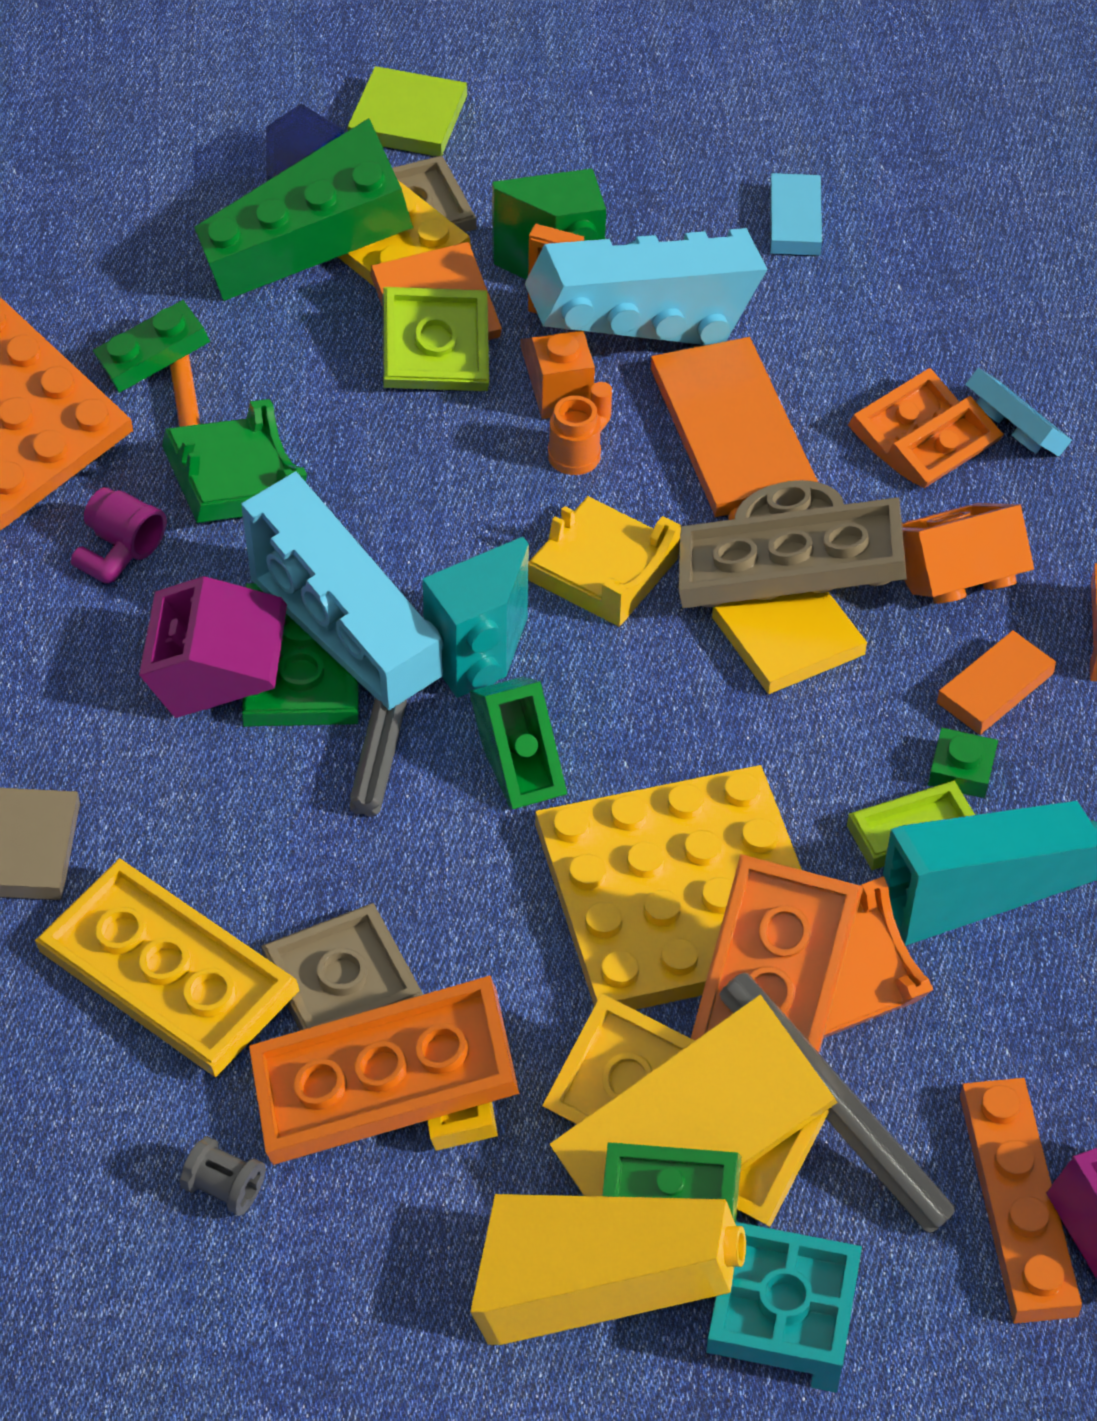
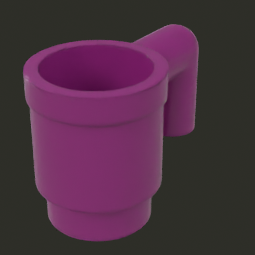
(126, 524)

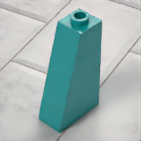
(985, 865)

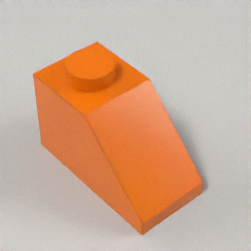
(558, 368)

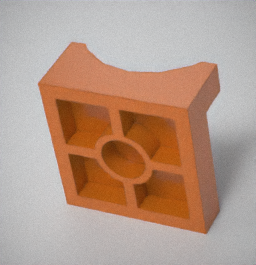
(877, 966)

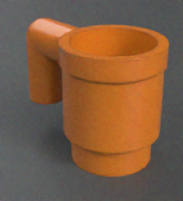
(576, 430)

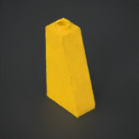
(598, 1259)

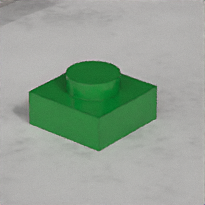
(963, 759)

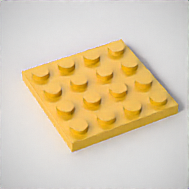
(653, 875)

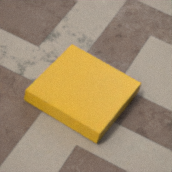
(790, 636)

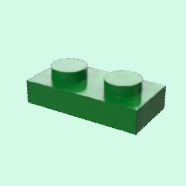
(151, 346)
(672, 1173)

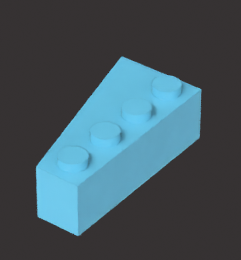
(649, 287)
(338, 592)

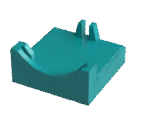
(789, 1304)

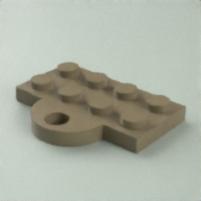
(789, 543)

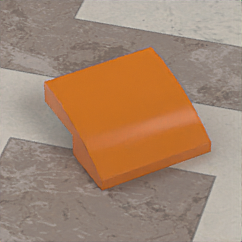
(924, 429)

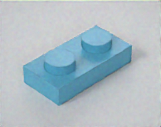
(1032, 428)

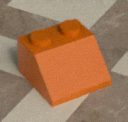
(965, 549)

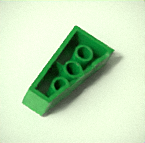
(306, 215)

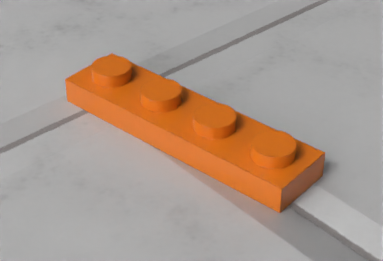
(1014, 1190)

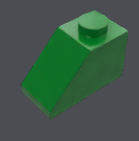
(519, 740)

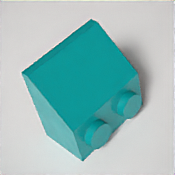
(479, 614)

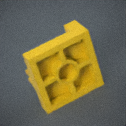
(604, 559)

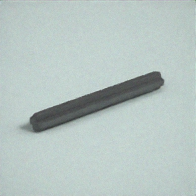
(858, 1124)

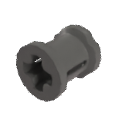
(222, 1175)

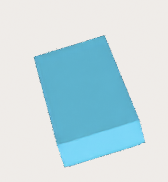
(795, 214)

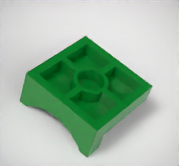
(228, 461)

